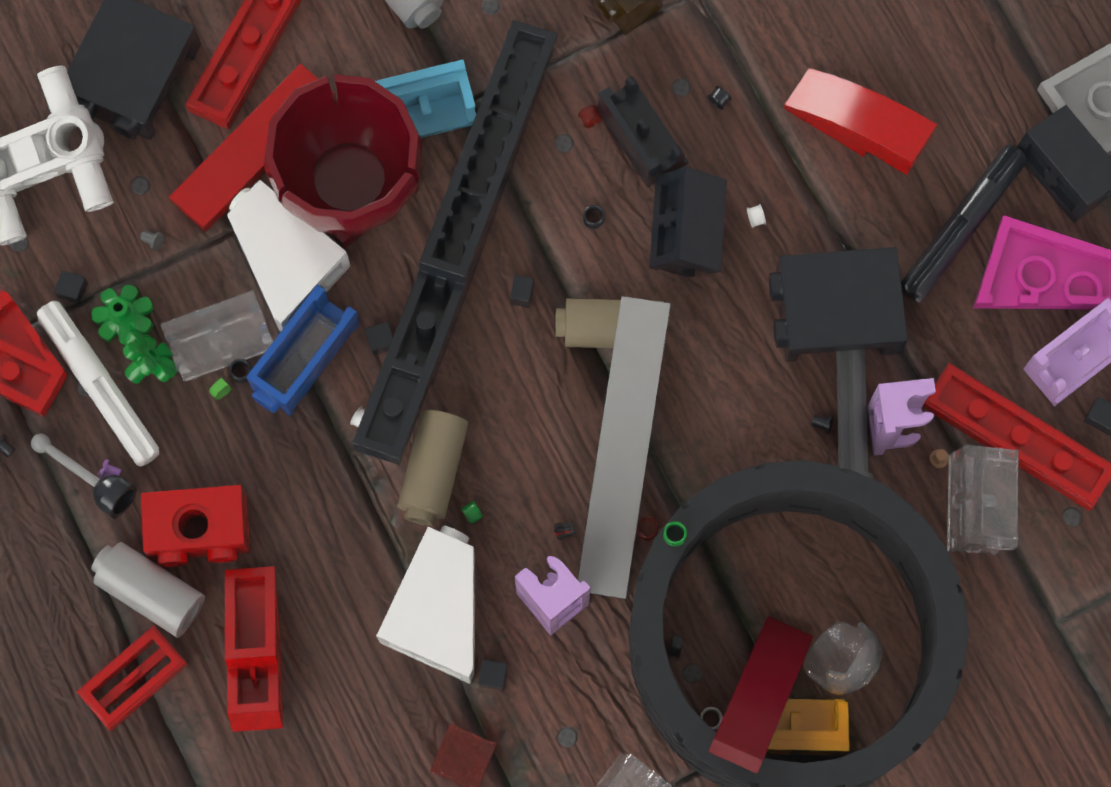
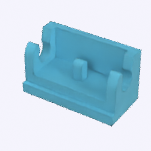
(435, 97)

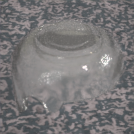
(844, 658)

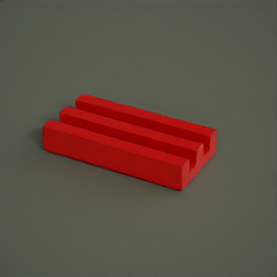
(99, 707)

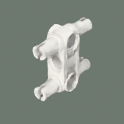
(45, 153)

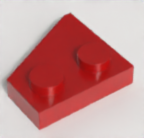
(27, 366)

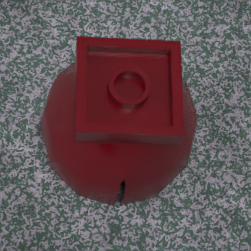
(345, 159)

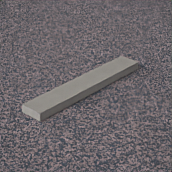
(623, 446)

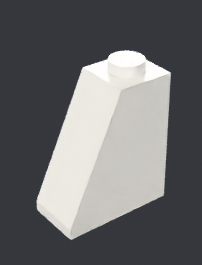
(283, 251)
(436, 605)

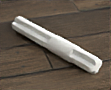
(98, 383)

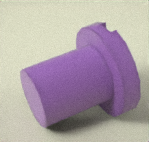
(108, 470)

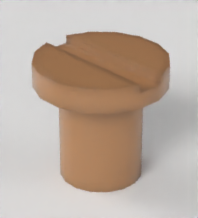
(939, 458)

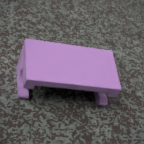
(1073, 355)
(895, 408)
(557, 599)

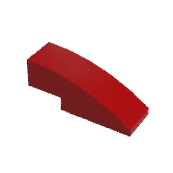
(861, 119)
(253, 649)

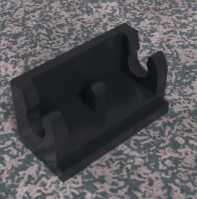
(640, 132)
(1068, 163)
(688, 222)

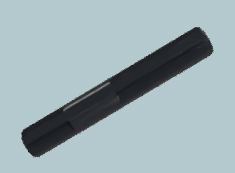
(963, 222)

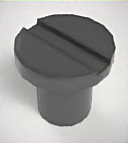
(155, 240)

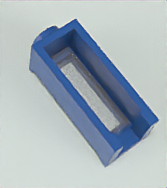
(301, 352)

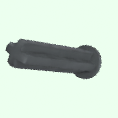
(852, 411)

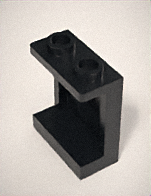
(130, 64)
(839, 302)

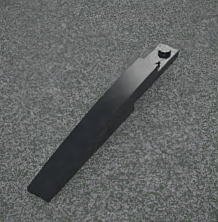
(455, 244)

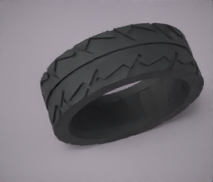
(872, 512)

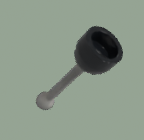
(111, 493)

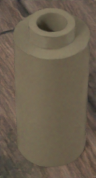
(588, 322)
(432, 466)

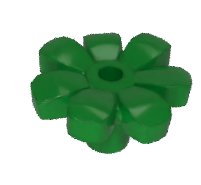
(122, 314)
(147, 358)

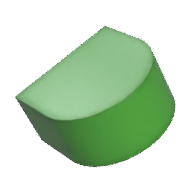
(220, 389)

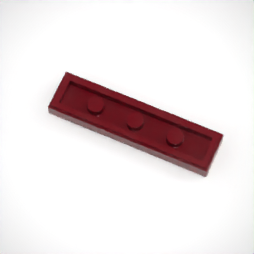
(761, 695)

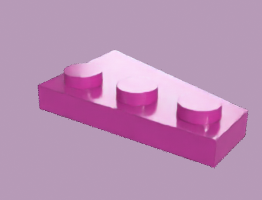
(1043, 270)

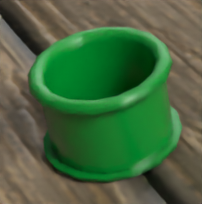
(472, 512)
(677, 524)

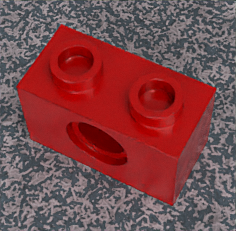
(169, 512)

